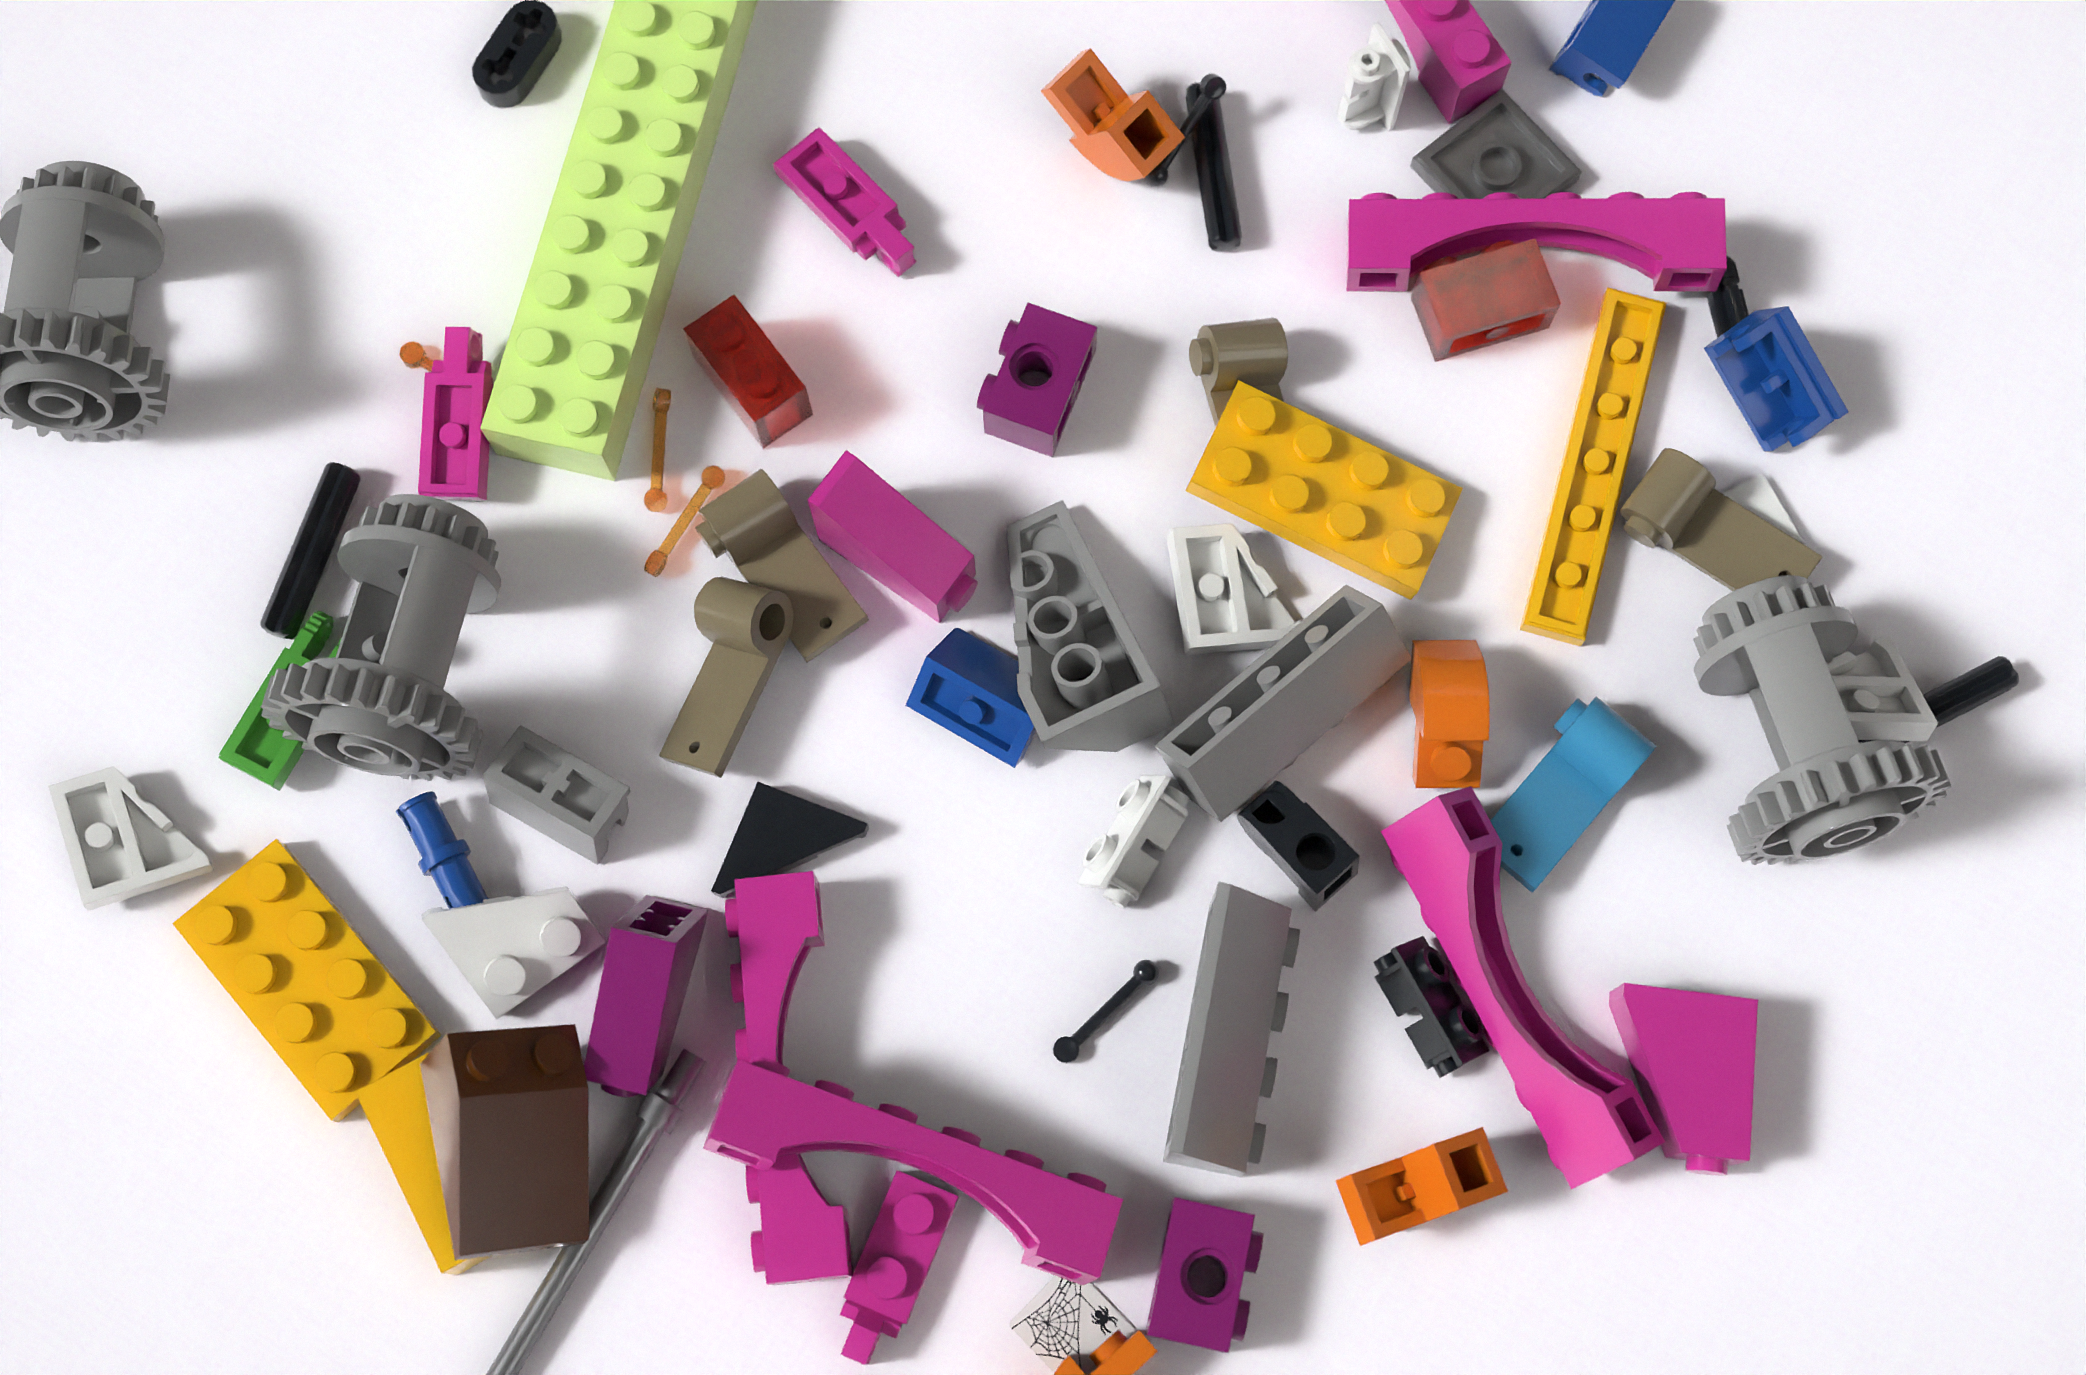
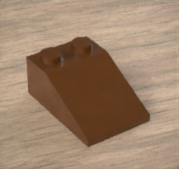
(511, 1138)

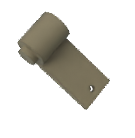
(1240, 351)
(1705, 528)
(772, 551)
(747, 636)

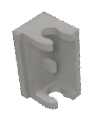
(557, 793)

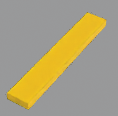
(1593, 467)

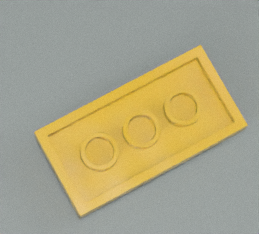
(1324, 490)
(306, 979)

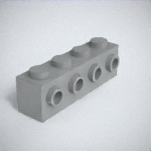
(1284, 702)

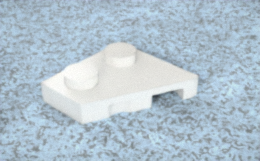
(1222, 593)
(1882, 695)
(120, 839)
(516, 943)

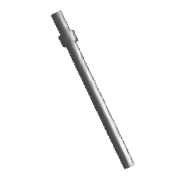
(658, 1115)

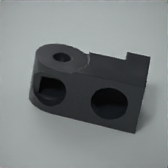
(1300, 843)

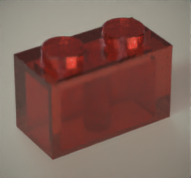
(1484, 298)
(748, 371)

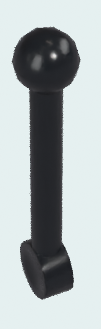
(1212, 88)
(1067, 1048)

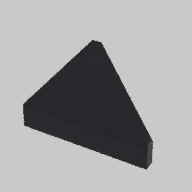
(782, 834)

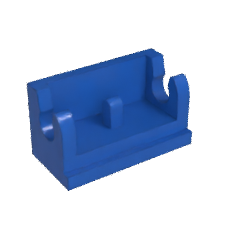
(1609, 42)
(1776, 378)

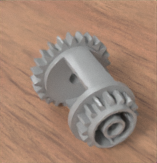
(65, 336)
(383, 692)
(1829, 786)

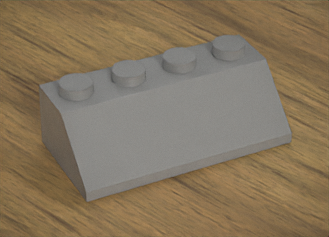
(1229, 1033)

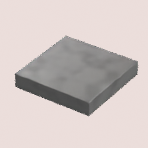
(1495, 152)

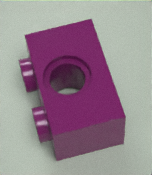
(1037, 414)
(1179, 1312)

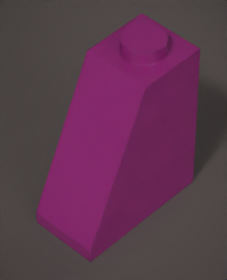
(642, 994)

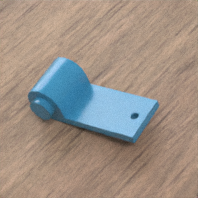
(1568, 789)

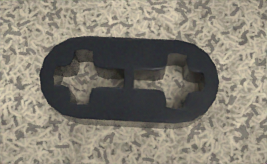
(511, 51)

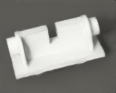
(1374, 82)
(1143, 816)

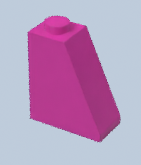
(891, 539)
(1693, 1069)

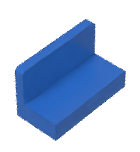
(974, 695)

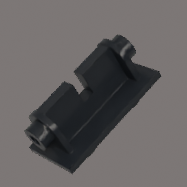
(1419, 978)

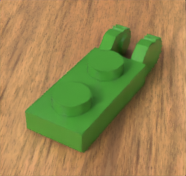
(256, 746)

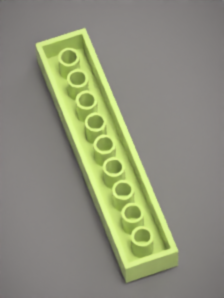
(615, 234)

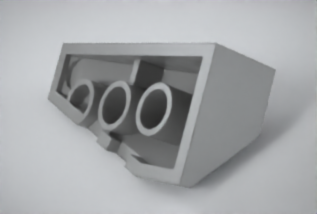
(1075, 650)

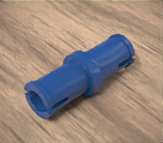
(441, 852)

